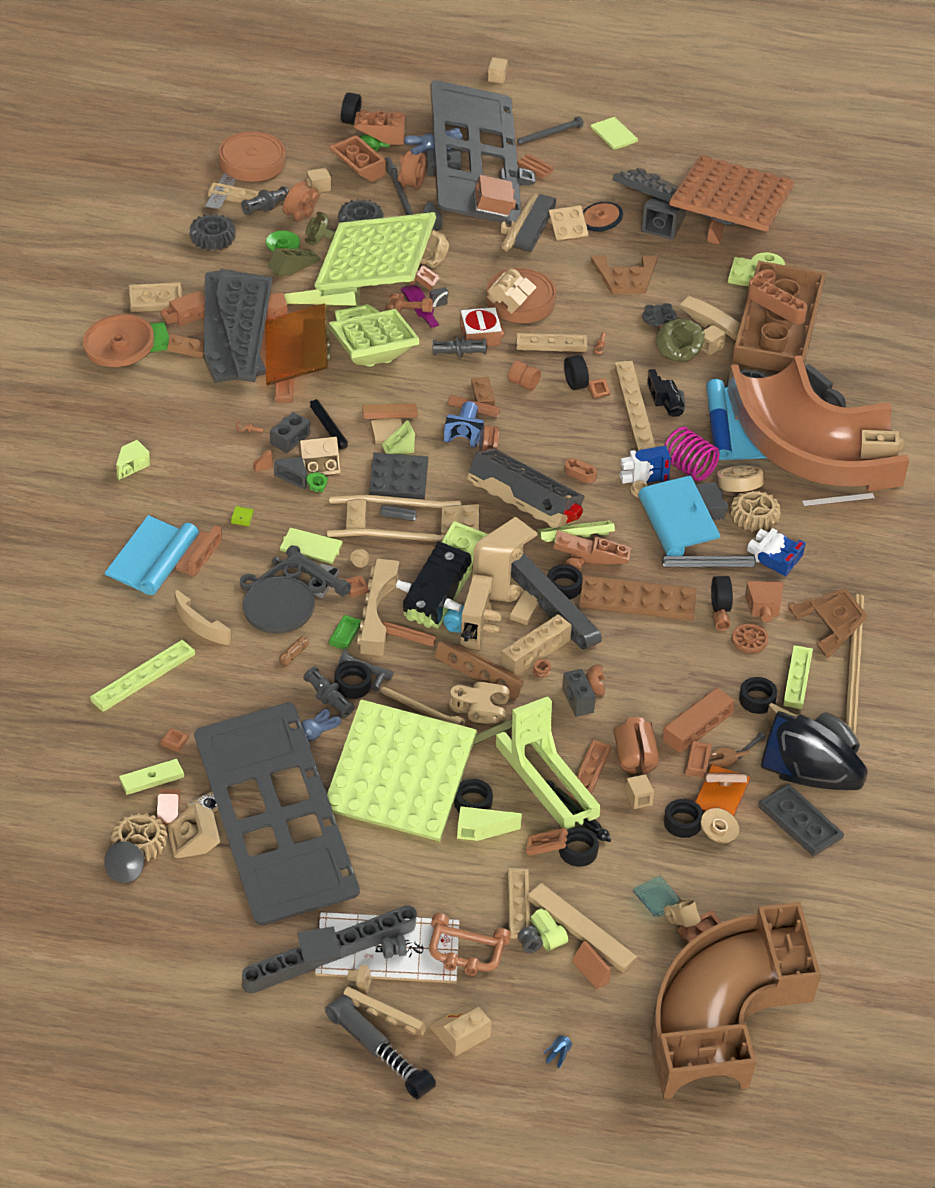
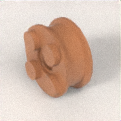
(412, 170)
(301, 201)

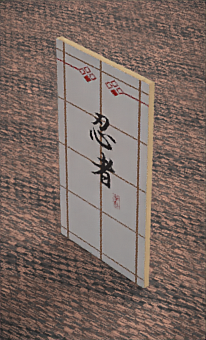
(415, 966)

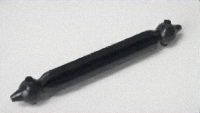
(574, 808)

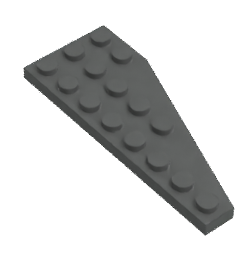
(652, 185)
(243, 312)
(215, 343)

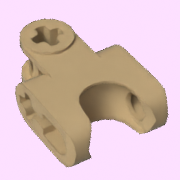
(480, 701)

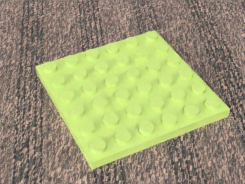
(376, 251)
(400, 770)

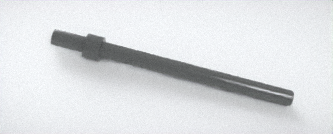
(392, 171)

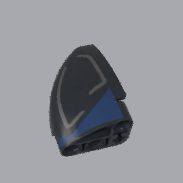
(811, 755)

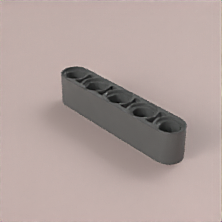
(535, 223)

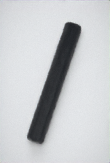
(328, 423)

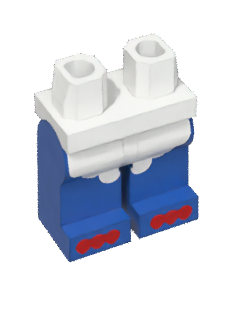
(646, 465)
(776, 551)

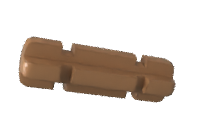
(294, 650)

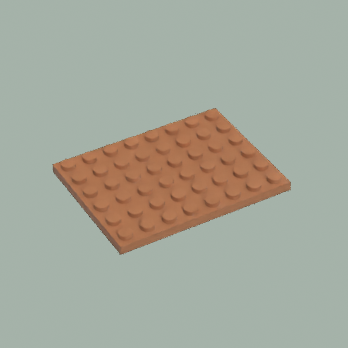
(733, 193)

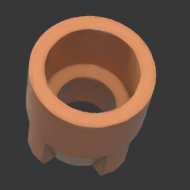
(721, 620)

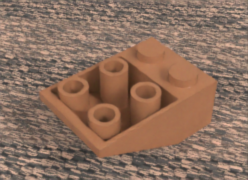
(382, 126)

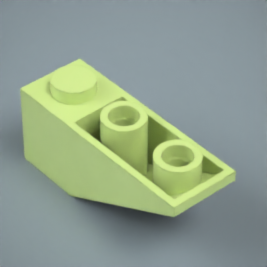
(483, 823)

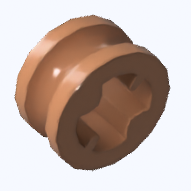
(542, 663)

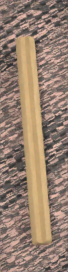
(511, 237)

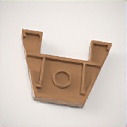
(626, 279)
(838, 612)

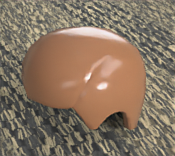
(594, 676)

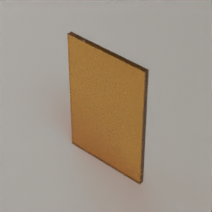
(296, 344)

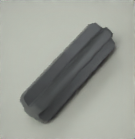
(397, 512)

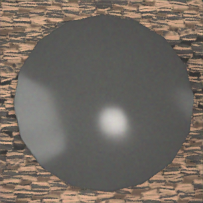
(658, 314)
(124, 862)

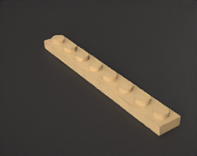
(634, 405)

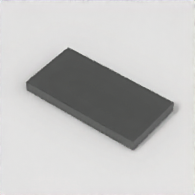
(801, 820)

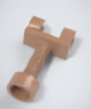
(399, 303)

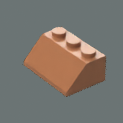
(360, 157)

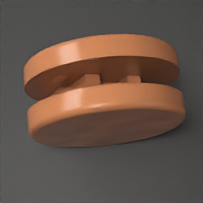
(489, 438)

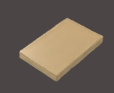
(153, 296)

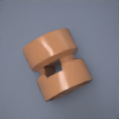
(524, 375)

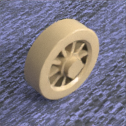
(740, 478)

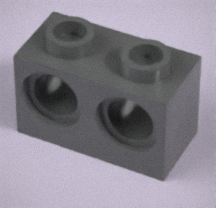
(289, 432)

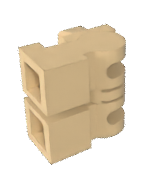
(511, 290)

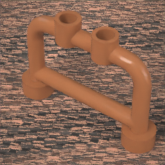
(452, 960)

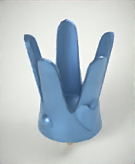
(561, 1045)

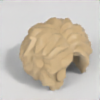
(435, 250)

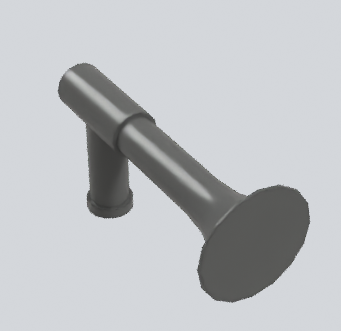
(380, 672)

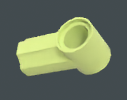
(550, 933)

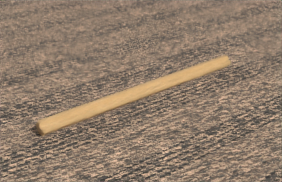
(854, 672)

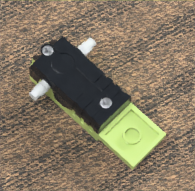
(441, 577)

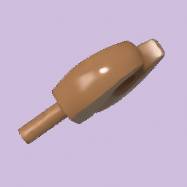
(727, 755)

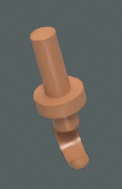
(601, 343)
(250, 428)

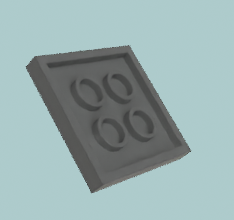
(398, 475)

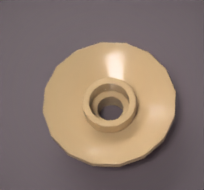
(719, 825)

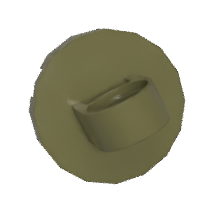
(317, 228)

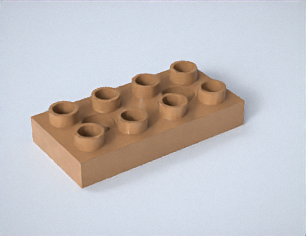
(769, 339)

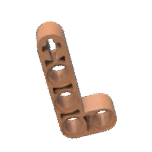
(776, 300)

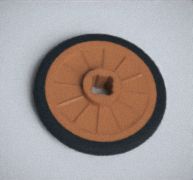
(602, 216)

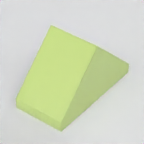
(401, 441)

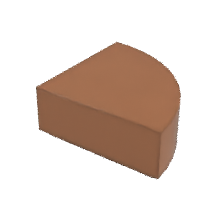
(264, 461)

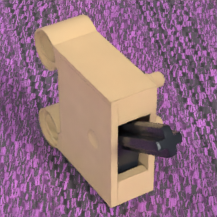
(477, 613)

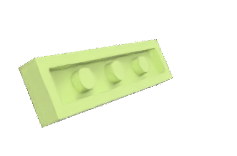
(583, 529)
(798, 677)

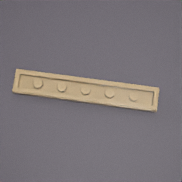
(582, 927)

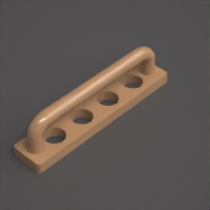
(479, 663)

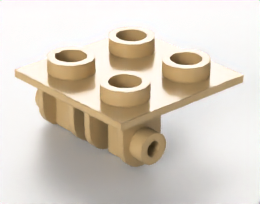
(568, 223)

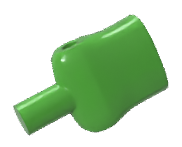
(374, 143)

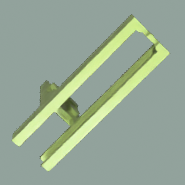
(533, 726)

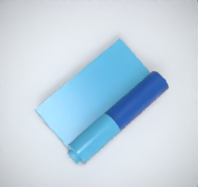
(726, 431)

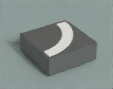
(439, 297)

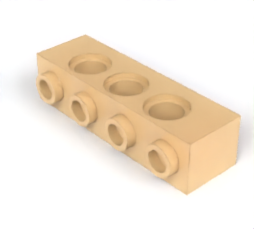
(536, 645)

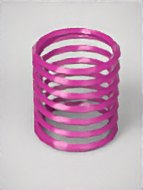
(677, 454)

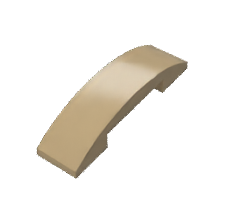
(214, 632)

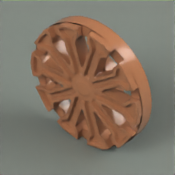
(750, 638)

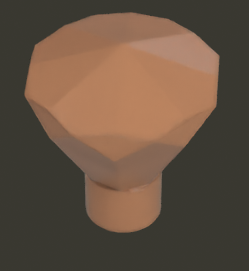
(577, 563)

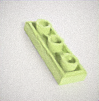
(151, 776)

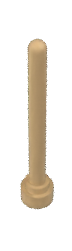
(420, 707)

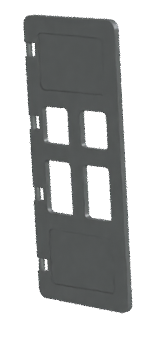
(477, 112)
(294, 875)

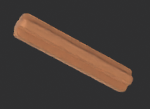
(483, 408)
(410, 634)

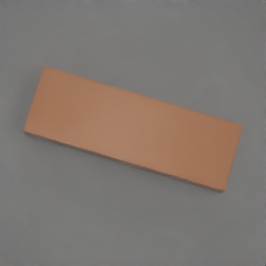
(382, 411)

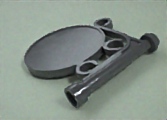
(284, 601)

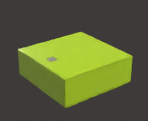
(242, 516)

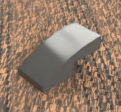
(525, 176)

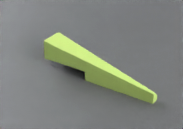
(333, 297)

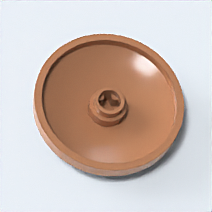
(118, 340)

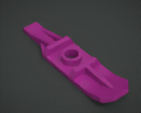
(415, 294)

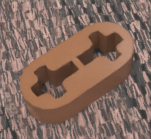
(580, 470)

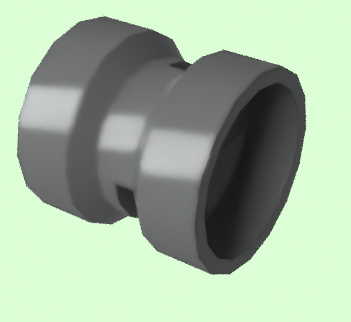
(393, 946)

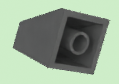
(662, 218)

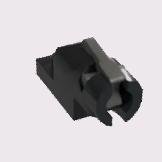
(666, 394)

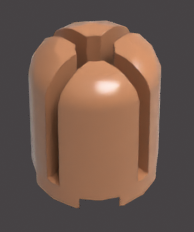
(636, 746)

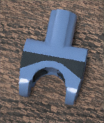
(464, 425)

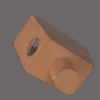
(764, 598)

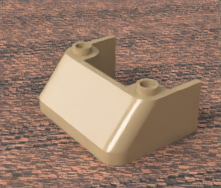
(495, 556)

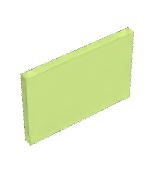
(614, 133)

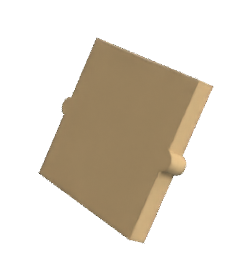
(384, 428)

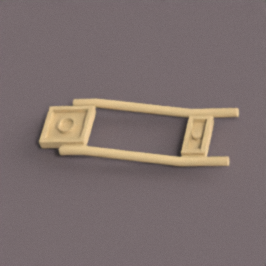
(357, 510)

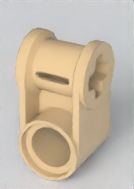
(683, 913)

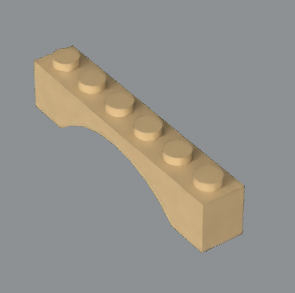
(384, 580)

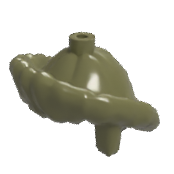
(680, 339)

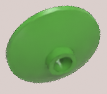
(283, 240)

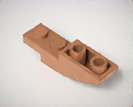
(595, 552)

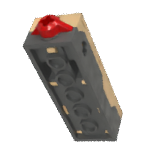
(525, 488)

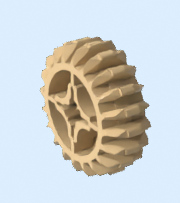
(755, 511)
(139, 831)

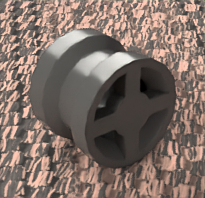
(530, 939)

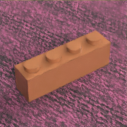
(698, 720)

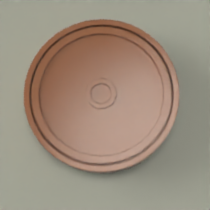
(252, 156)
(537, 304)

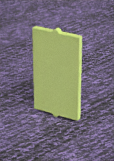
(312, 545)

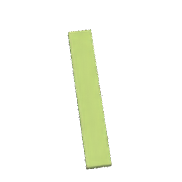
(142, 675)

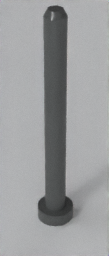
(577, 122)

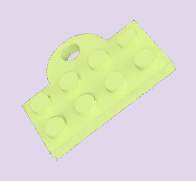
(744, 269)

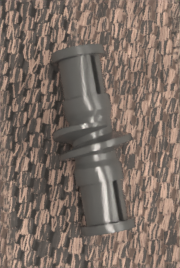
(264, 200)
(460, 347)
(328, 693)

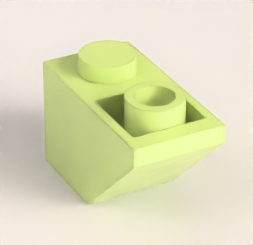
(132, 459)

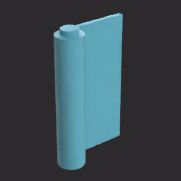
(678, 514)
(151, 554)

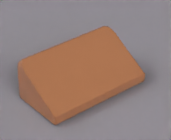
(715, 231)
(592, 965)

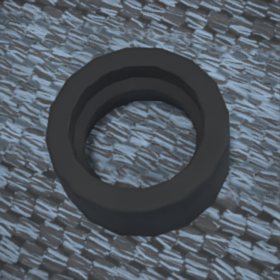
(350, 106)
(576, 372)
(567, 572)
(721, 593)
(353, 669)
(757, 684)
(474, 786)
(679, 829)
(580, 858)

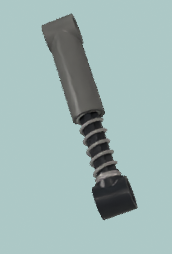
(344, 1013)

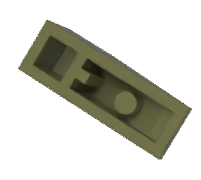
(291, 260)

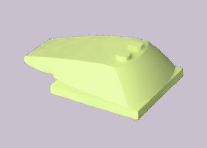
(372, 335)

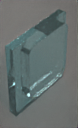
(656, 895)

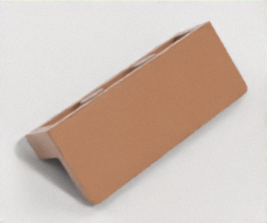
(200, 551)

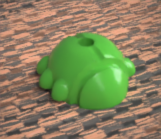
(317, 479)

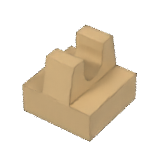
(360, 979)

